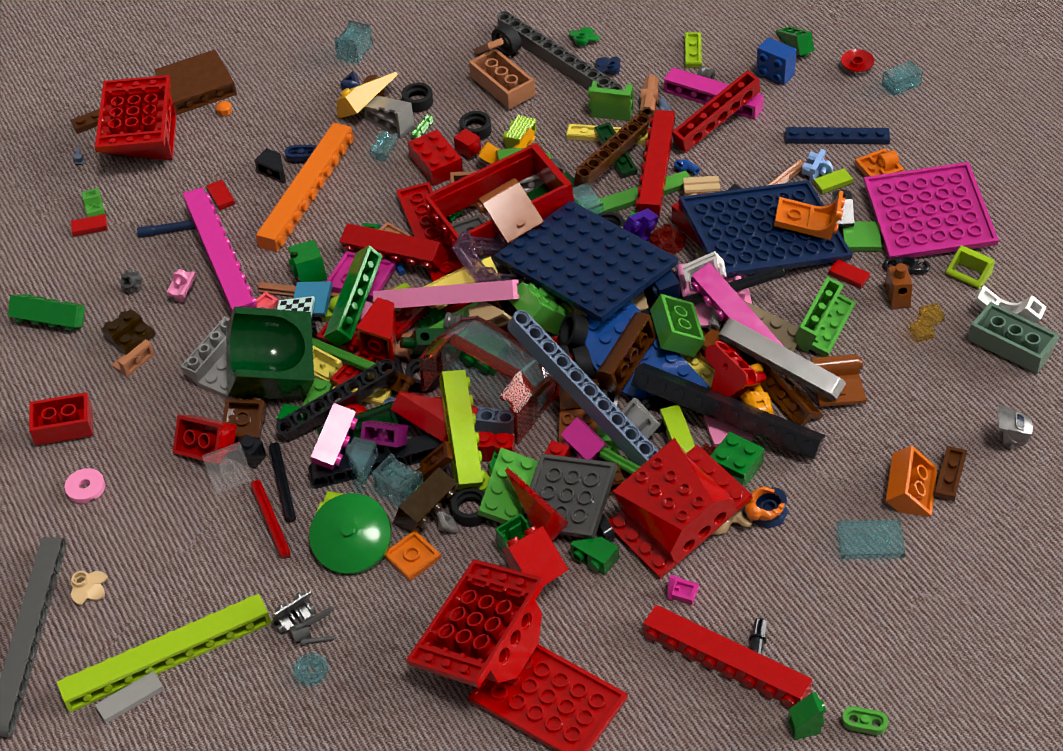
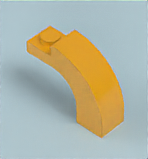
(489, 152)

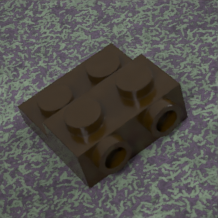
(127, 331)

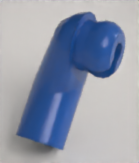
(682, 165)

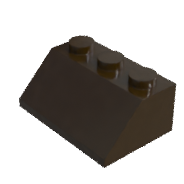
(425, 500)

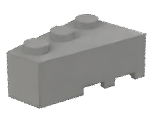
(391, 115)

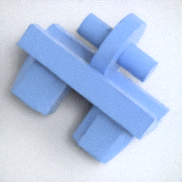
(819, 165)

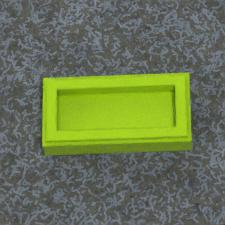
(833, 181)

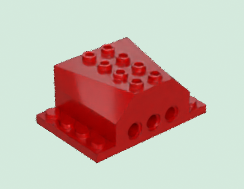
(137, 118)
(674, 505)
(483, 627)

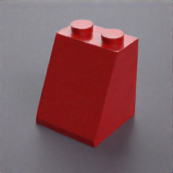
(378, 331)
(535, 555)

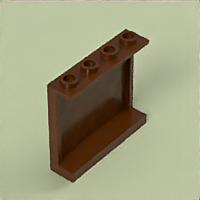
(198, 81)

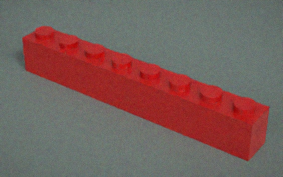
(657, 162)
(726, 656)

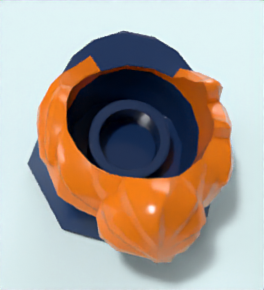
(767, 507)

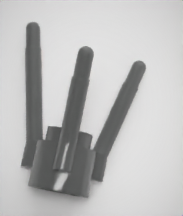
(302, 630)

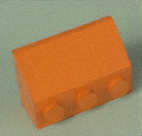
(911, 482)

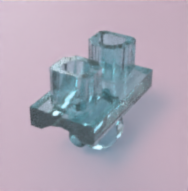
(384, 143)

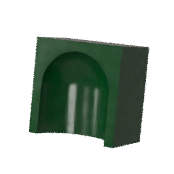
(269, 353)

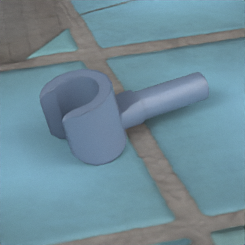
(79, 158)

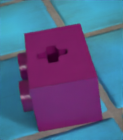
(385, 433)

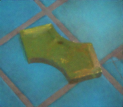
(929, 317)

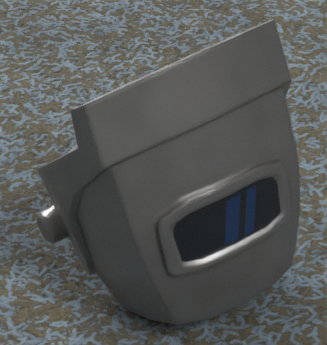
(1014, 427)

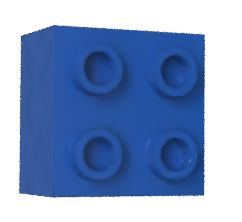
(776, 61)

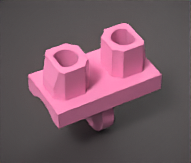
(181, 284)

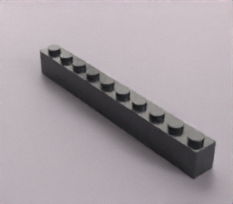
(728, 410)

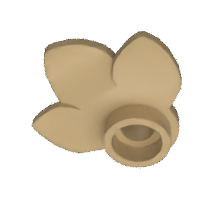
(89, 588)

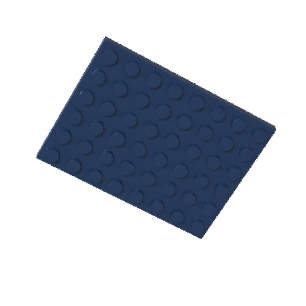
(743, 231)
(586, 260)

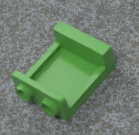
(611, 102)

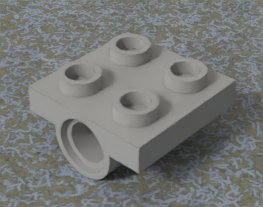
(641, 417)

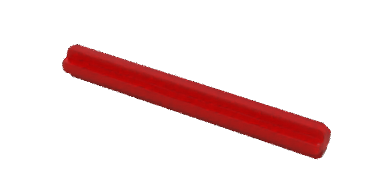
(270, 519)

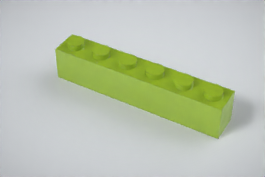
(461, 429)

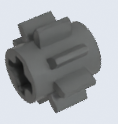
(131, 280)

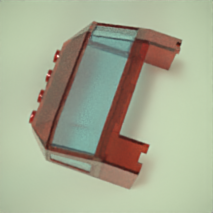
(530, 386)

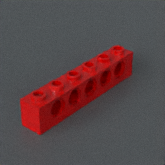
(716, 111)

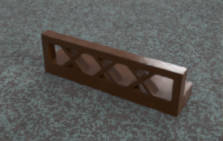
(789, 397)

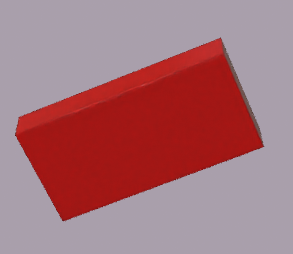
(220, 194)
(89, 225)
(849, 273)

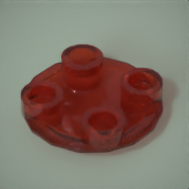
(668, 238)

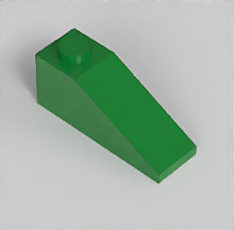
(798, 39)

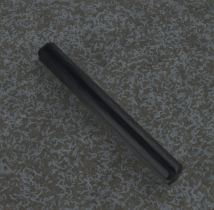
(282, 482)

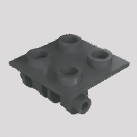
(284, 611)

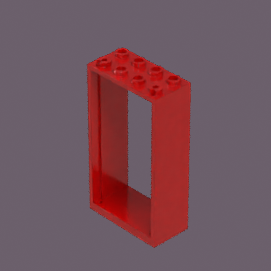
(468, 189)

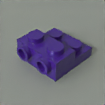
(642, 223)

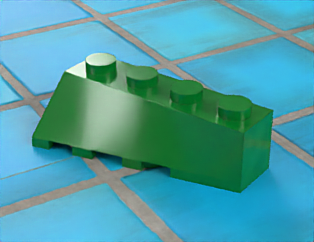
(49, 311)

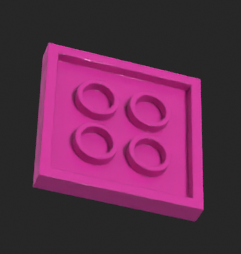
(340, 273)

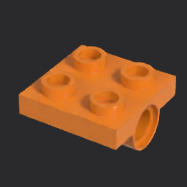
(879, 163)

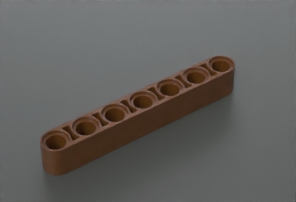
(612, 150)

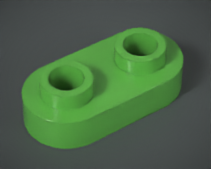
(865, 719)

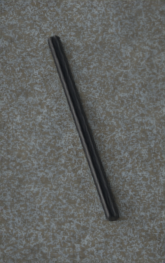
(738, 285)

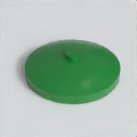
(350, 534)

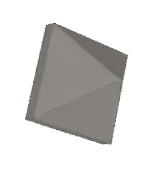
(446, 523)

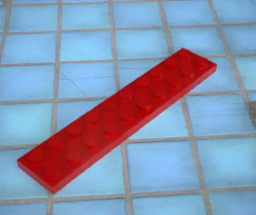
(412, 203)

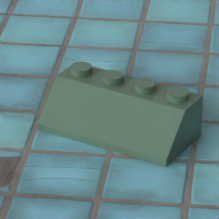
(1013, 337)

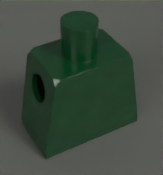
(420, 340)

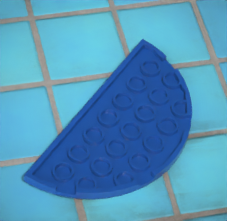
(604, 335)

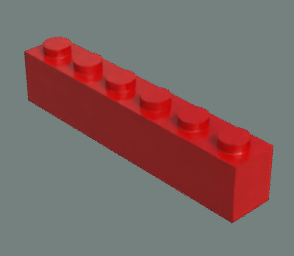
(394, 246)

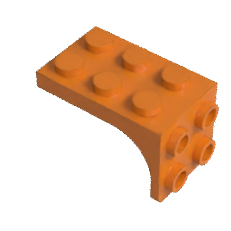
(810, 219)

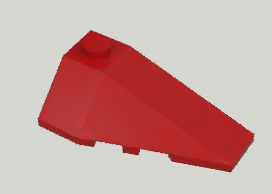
(424, 412)
(536, 508)

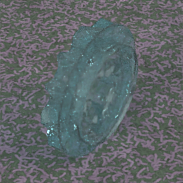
(315, 661)

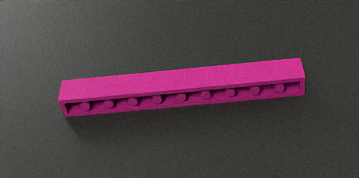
(218, 249)

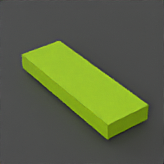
(693, 55)

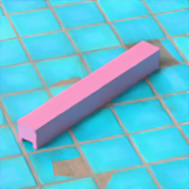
(450, 294)

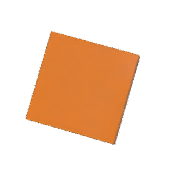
(412, 555)

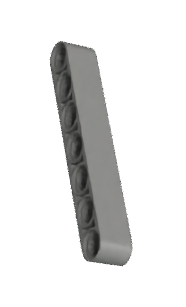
(782, 359)

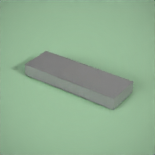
(129, 697)

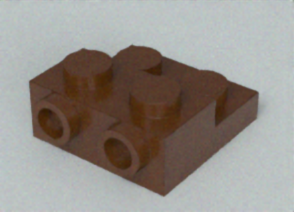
(247, 414)

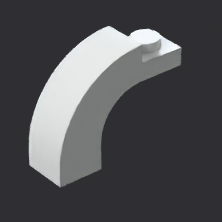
(1030, 308)

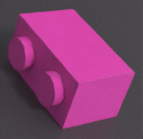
(583, 439)

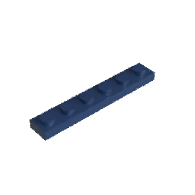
(837, 135)

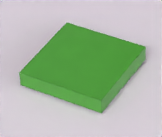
(863, 236)

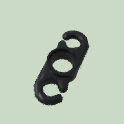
(915, 269)

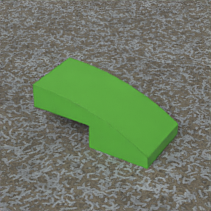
(93, 202)

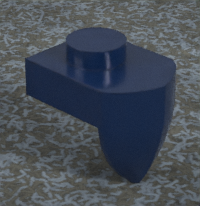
(350, 81)

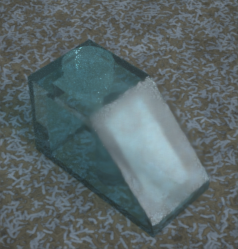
(361, 457)

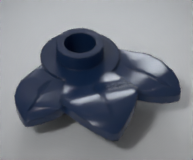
(611, 66)

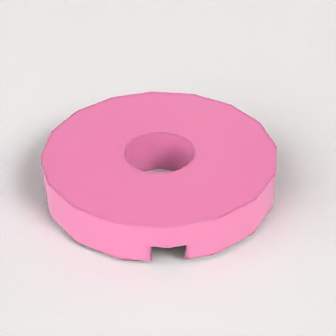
(81, 477)

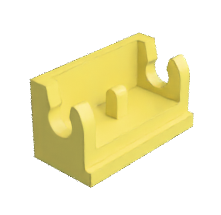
(325, 364)

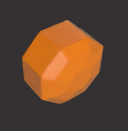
(223, 108)

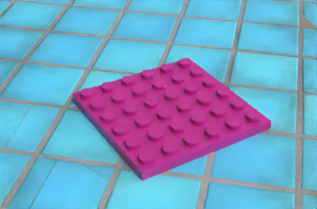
(930, 211)

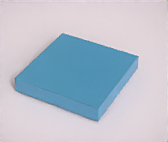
(320, 291)

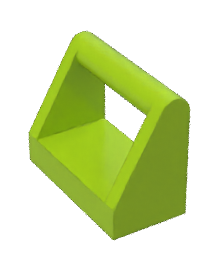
(974, 261)

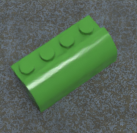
(824, 319)

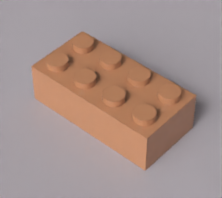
(502, 78)

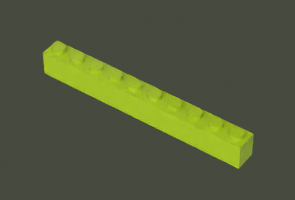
(163, 652)

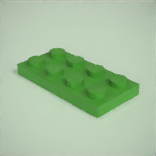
(500, 499)

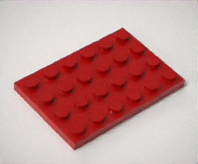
(553, 702)

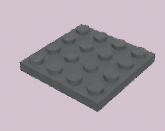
(575, 490)

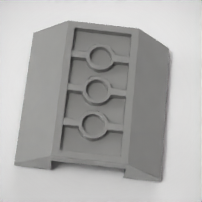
(209, 362)

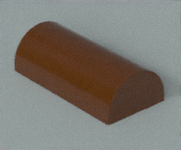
(626, 354)

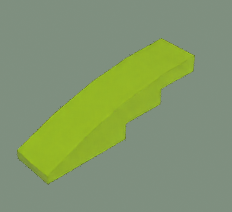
(677, 427)

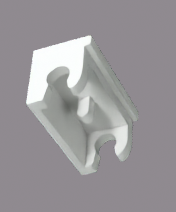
(692, 267)

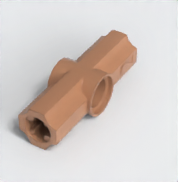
(649, 95)

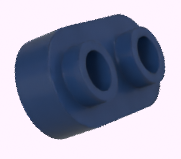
(299, 153)

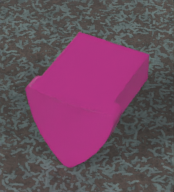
(682, 590)

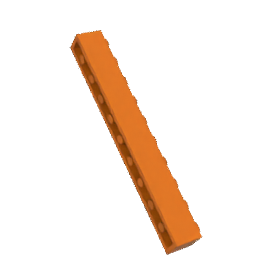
(304, 187)

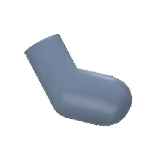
(663, 104)

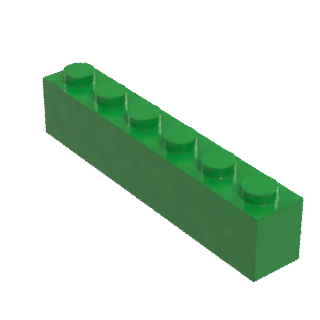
(353, 296)

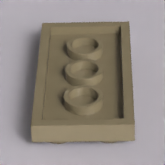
(782, 329)

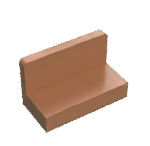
(136, 358)

